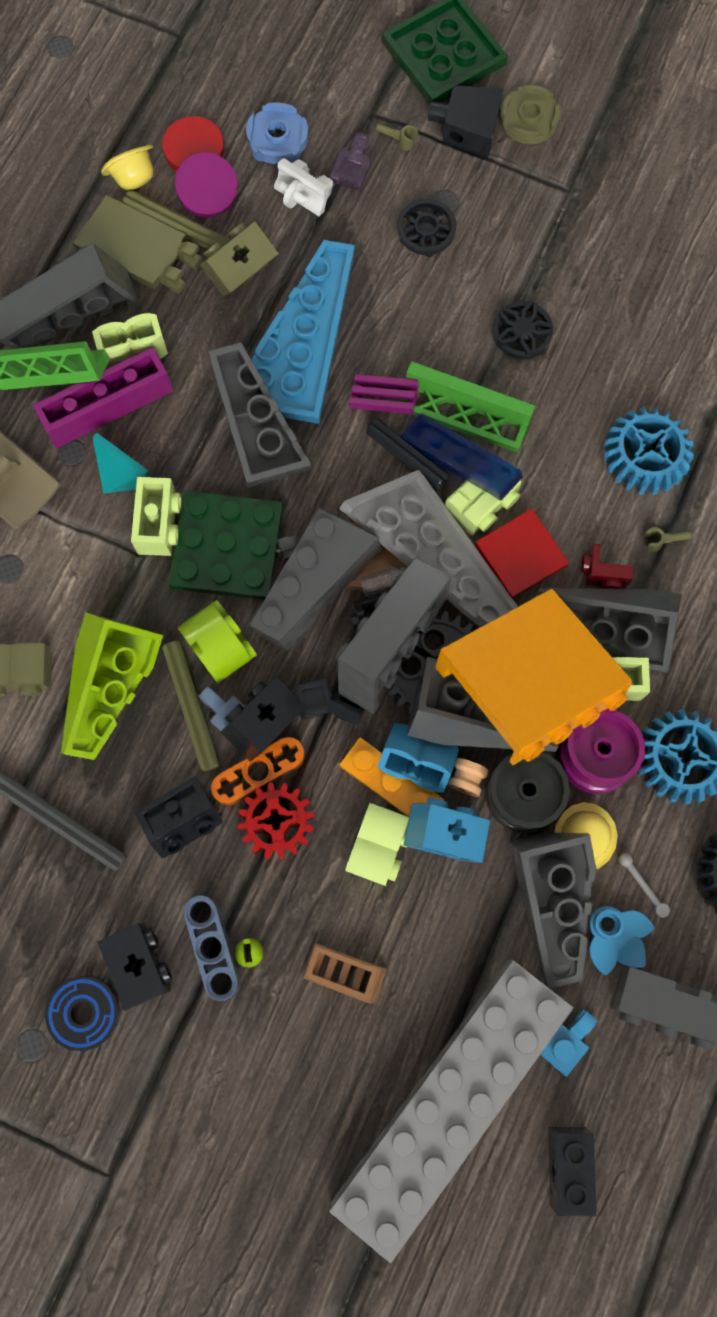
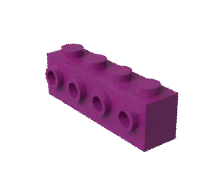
(97, 403)

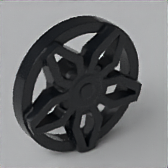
(426, 227)
(522, 329)

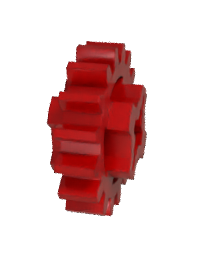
(258, 823)

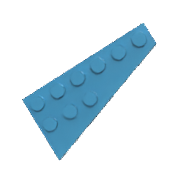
(302, 338)

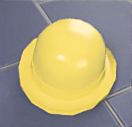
(130, 168)
(595, 821)

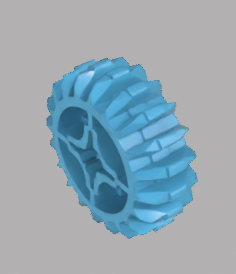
(633, 431)
(674, 784)

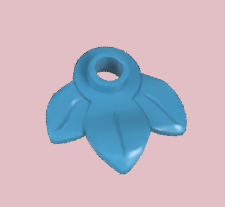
(620, 943)

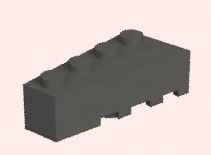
(258, 428)
(312, 578)
(390, 633)

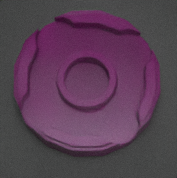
(206, 184)

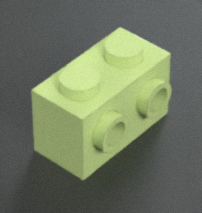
(155, 516)

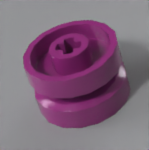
(619, 755)

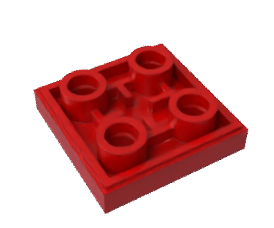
(521, 553)

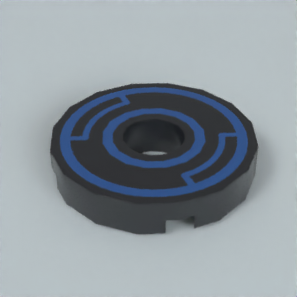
(61, 1019)

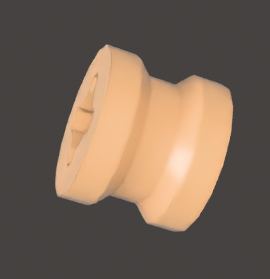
(467, 777)

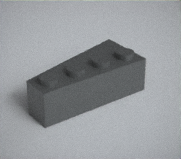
(63, 297)

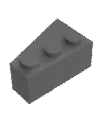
(667, 1005)

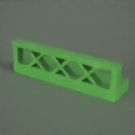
(51, 365)
(475, 400)

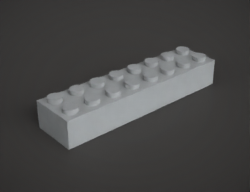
(449, 1110)

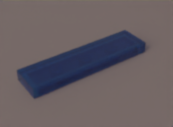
(462, 457)

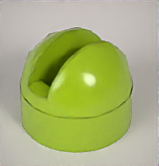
(257, 952)

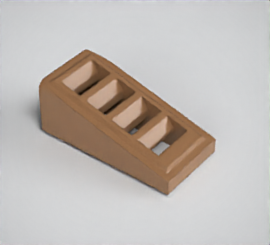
(375, 982)

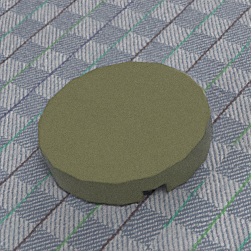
(530, 114)

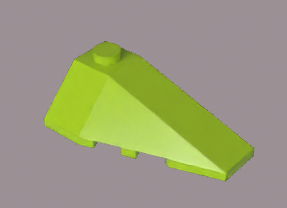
(104, 675)

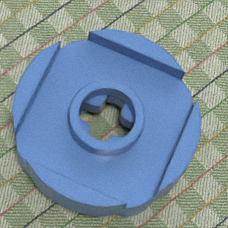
(274, 149)

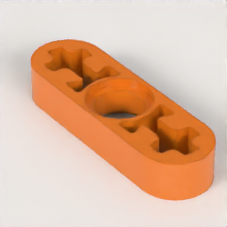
(239, 791)

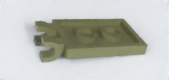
(139, 244)

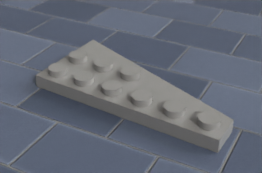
(418, 525)

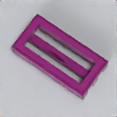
(384, 389)

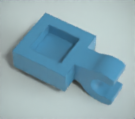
(566, 1045)

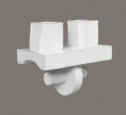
(302, 187)

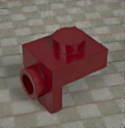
(604, 574)

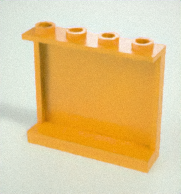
(536, 674)

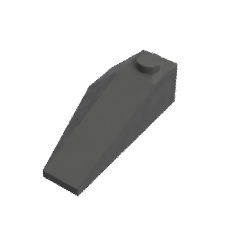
(628, 620)
(450, 716)
(556, 888)

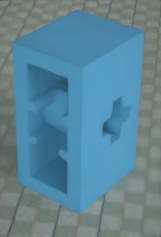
(447, 831)

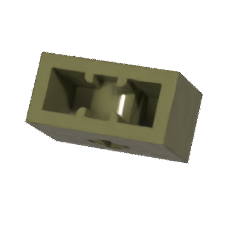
(255, 253)

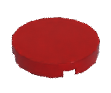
(191, 137)

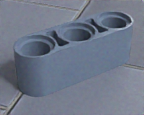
(199, 934)

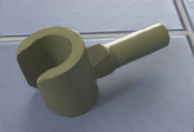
(407, 131)
(665, 537)

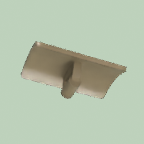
(23, 484)

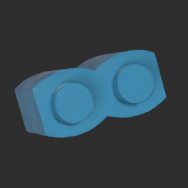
(416, 759)

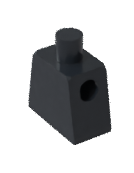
(469, 118)

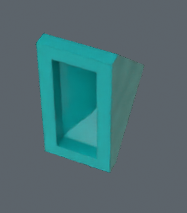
(116, 468)

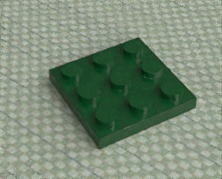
(444, 49)
(226, 545)

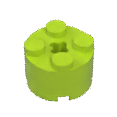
(217, 641)

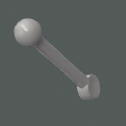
(661, 910)

